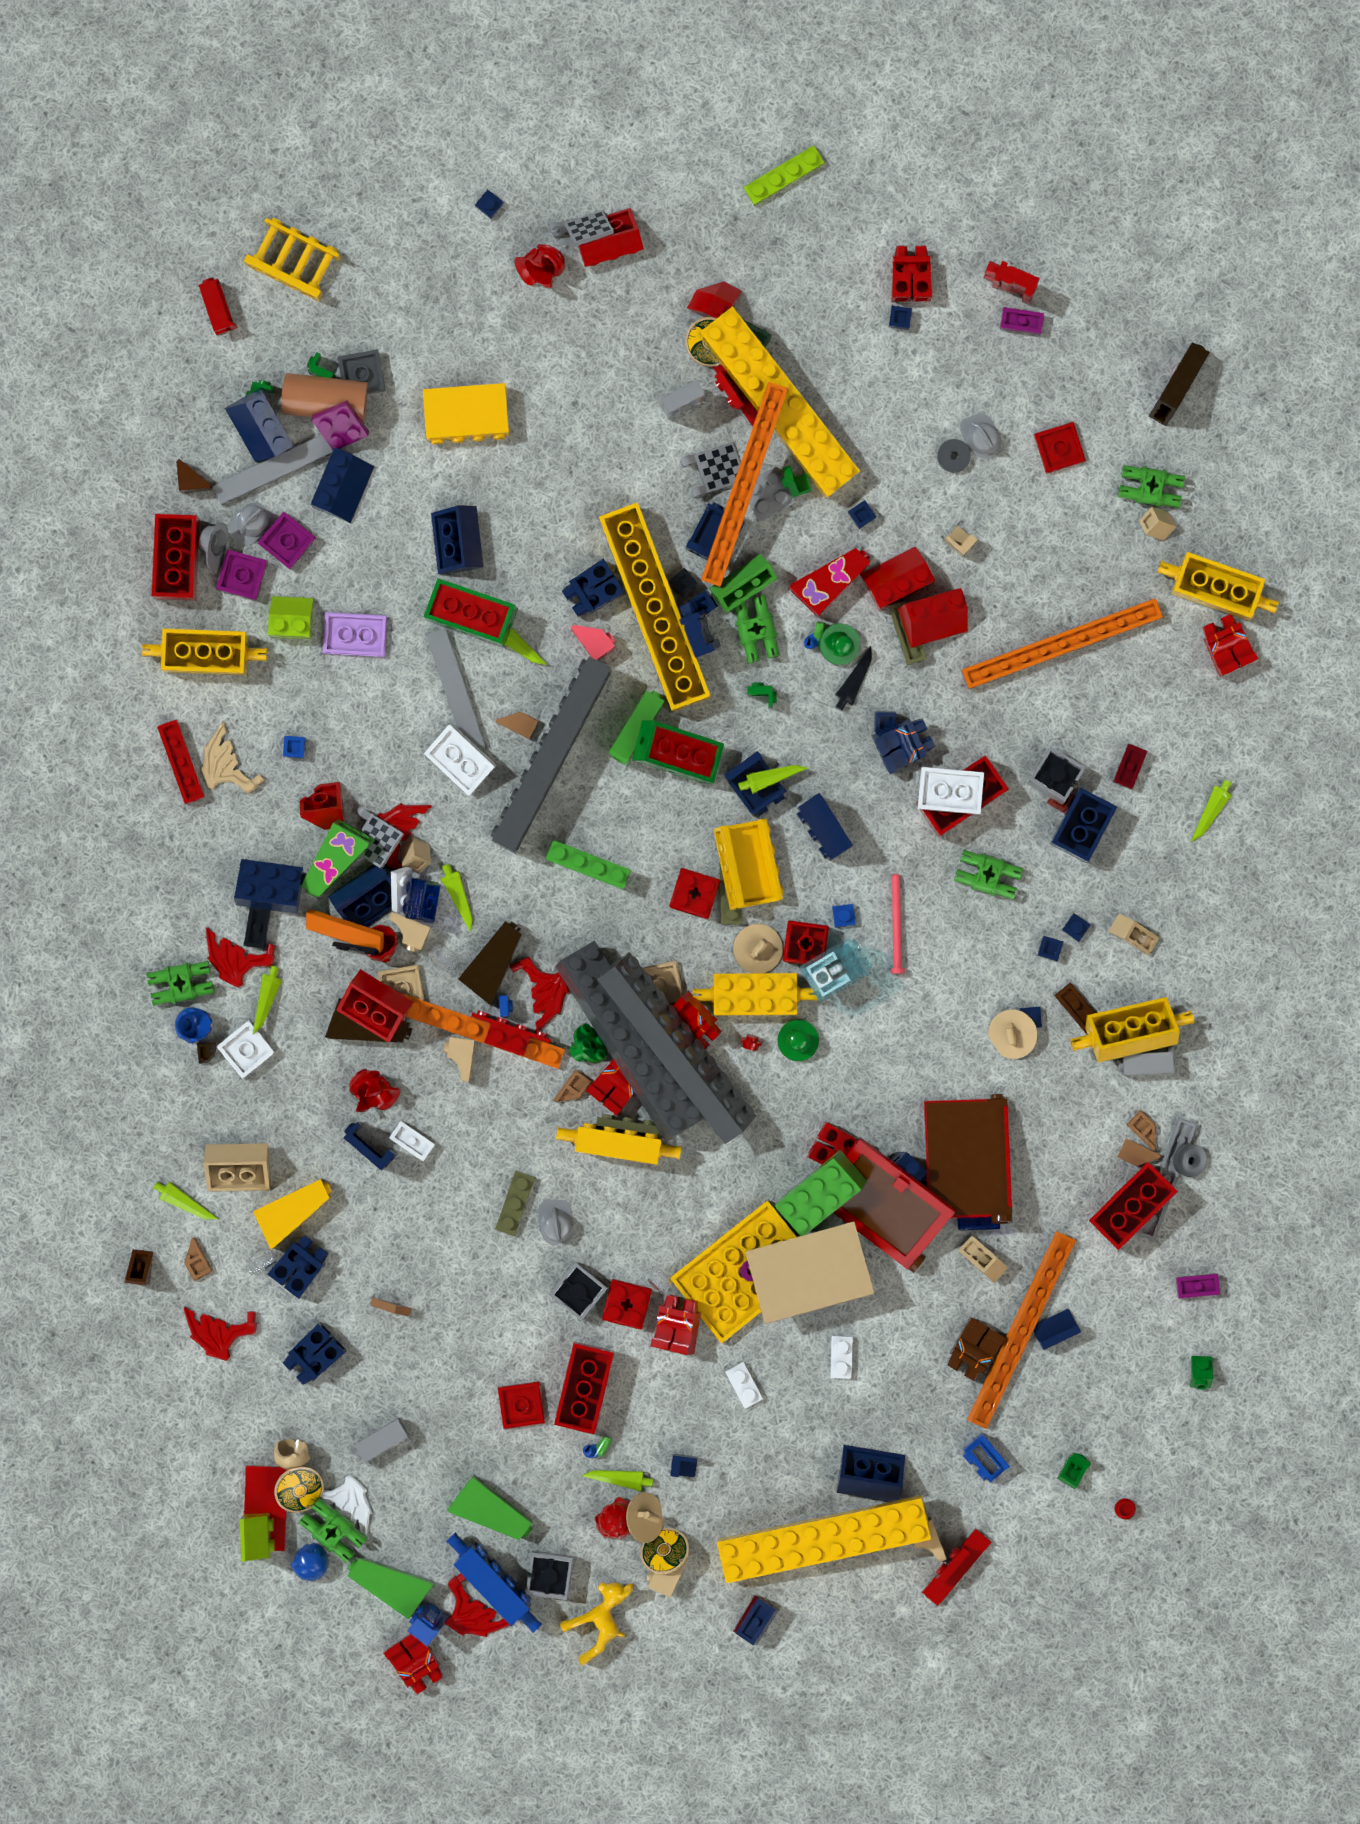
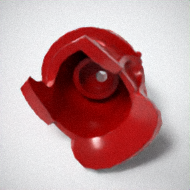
(540, 265)
(372, 1090)

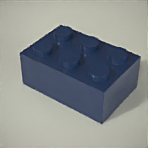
(1083, 825)
(269, 886)

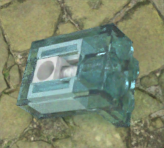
(850, 958)

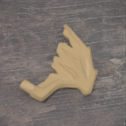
(220, 764)

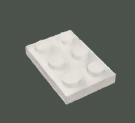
(460, 759)
(950, 790)

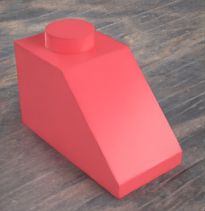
(594, 641)

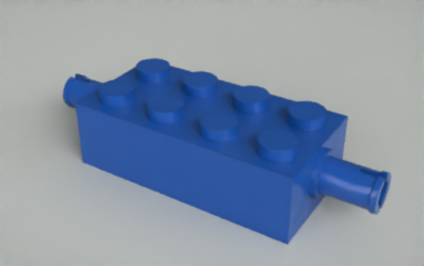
(492, 1583)

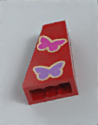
(827, 583)

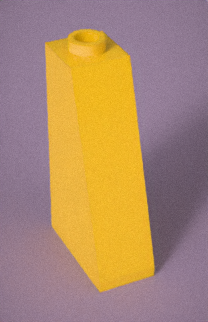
(289, 1212)

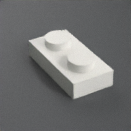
(399, 881)
(412, 1141)
(841, 1357)
(744, 1385)

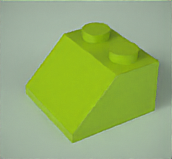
(290, 617)
(256, 1536)

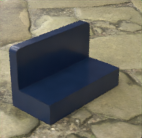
(1056, 1329)
(757, 1622)

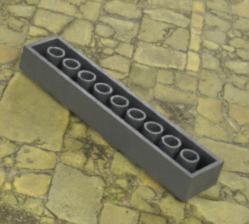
(552, 754)
(677, 1047)
(645, 1073)

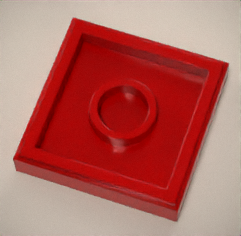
(1059, 447)
(521, 1405)

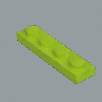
(783, 175)

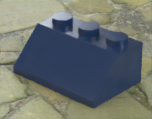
(258, 426)
(342, 485)
(457, 539)
(824, 827)
(364, 897)
(871, 1473)

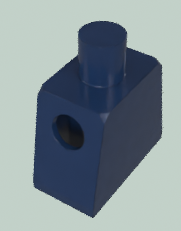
(910, 1165)

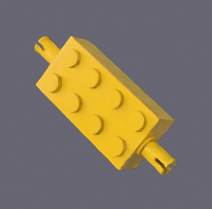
(1218, 586)
(204, 652)
(754, 994)
(1132, 1029)
(618, 1144)

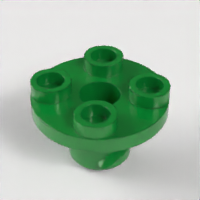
(839, 644)
(798, 1040)
(587, 1045)

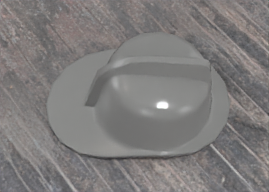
(980, 435)
(250, 524)
(213, 545)
(556, 1221)

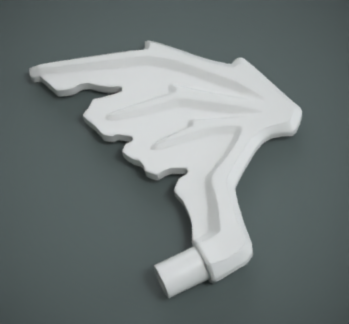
(351, 1502)

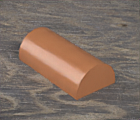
(312, 394)

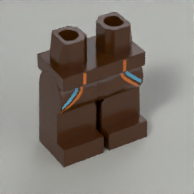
(967, 1350)

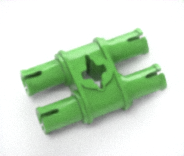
(1142, 493)
(767, 634)
(998, 868)
(171, 976)
(333, 1519)

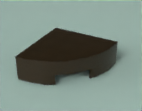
(206, 1051)

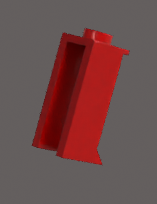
(216, 306)

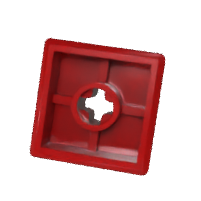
(687, 881)
(798, 931)
(618, 1293)

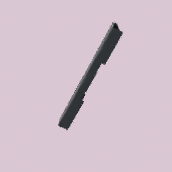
(344, 946)

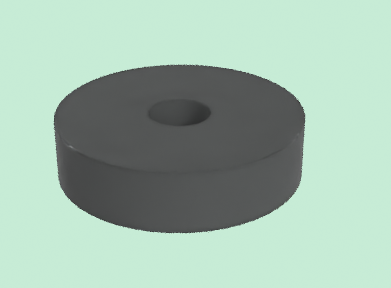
(953, 465)
(1181, 1158)

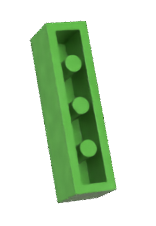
(588, 865)

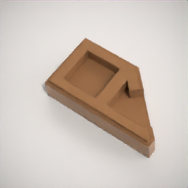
(519, 723)
(573, 1088)
(1144, 1129)
(1136, 1154)
(196, 1261)
(391, 1307)

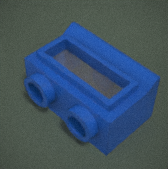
(985, 1458)
(427, 1623)

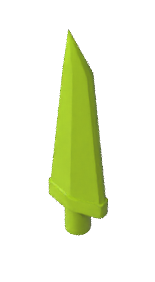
(517, 644)
(763, 779)
(1216, 802)
(455, 888)
(268, 990)
(176, 1197)
(627, 1479)

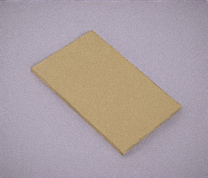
(809, 1272)

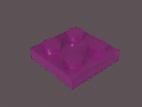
(340, 425)
(286, 540)
(242, 575)

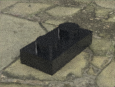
(257, 928)

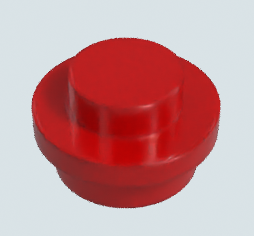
(751, 1042)
(1125, 1508)

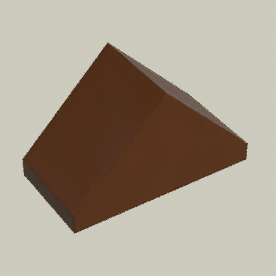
(189, 480)
(139, 1267)

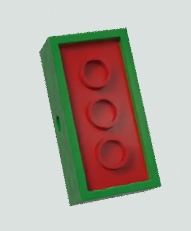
(470, 612)
(677, 751)

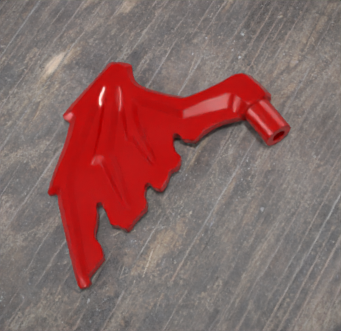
(400, 819)
(231, 960)
(548, 991)
(215, 1336)
(470, 1616)

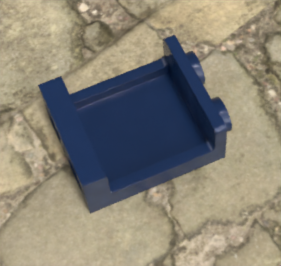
(706, 531)
(756, 802)
(379, 1161)

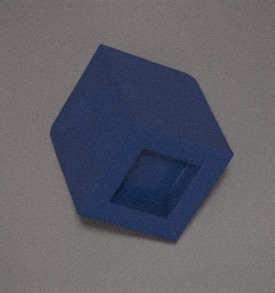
(683, 1465)

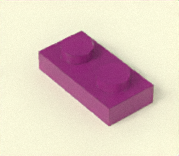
(1021, 321)
(1197, 1285)

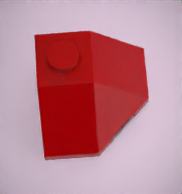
(714, 299)
(323, 805)

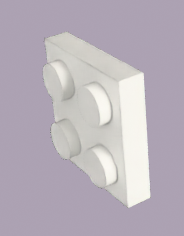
(245, 1050)

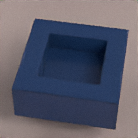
(489, 204)
(900, 317)
(861, 514)
(705, 601)
(884, 720)
(1076, 927)
(1050, 948)
(1034, 1013)

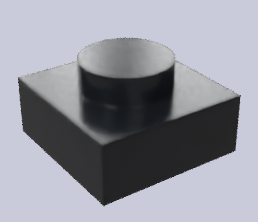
(683, 582)

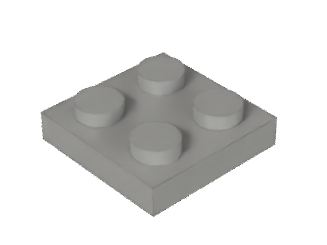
(770, 495)

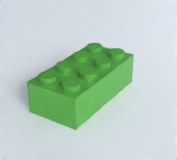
(821, 1193)

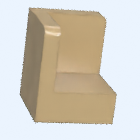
(1157, 523)
(960, 541)
(415, 855)

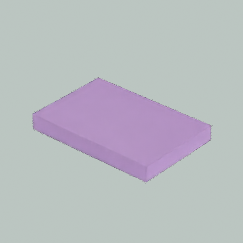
(355, 634)

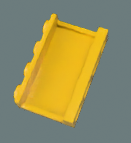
(466, 413)
(748, 864)

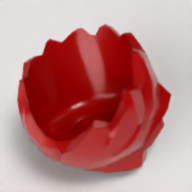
(390, 944)

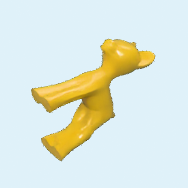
(613, 1594)

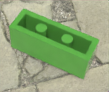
(743, 583)

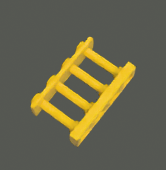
(294, 279)

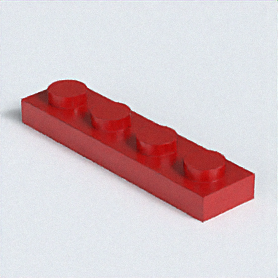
(181, 761)

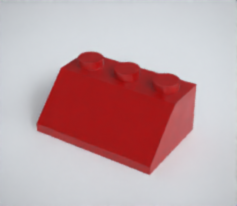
(623, 241)
(898, 578)
(935, 617)
(374, 1005)

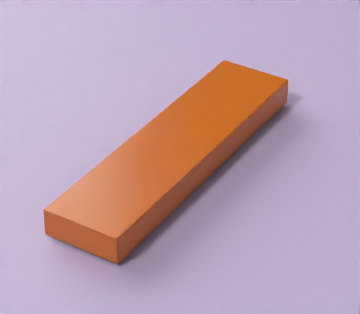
(344, 930)

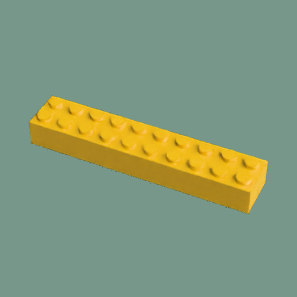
(797, 423)
(654, 607)
(824, 1539)

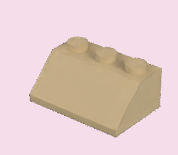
(237, 1167)

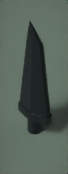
(850, 688)

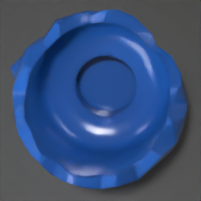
(193, 1024)
(310, 1562)

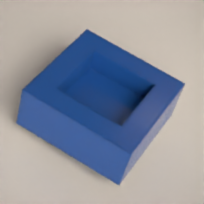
(294, 747)
(843, 915)
(505, 1006)

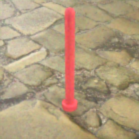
(896, 913)

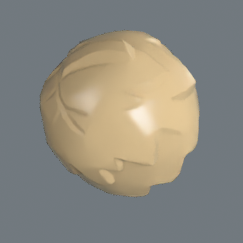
(291, 1453)

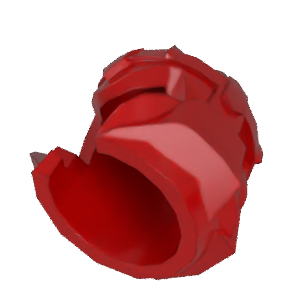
(612, 1520)

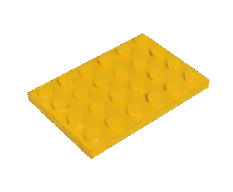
(715, 1274)

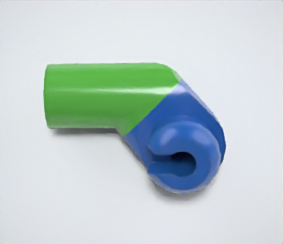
(812, 640)
(597, 1450)

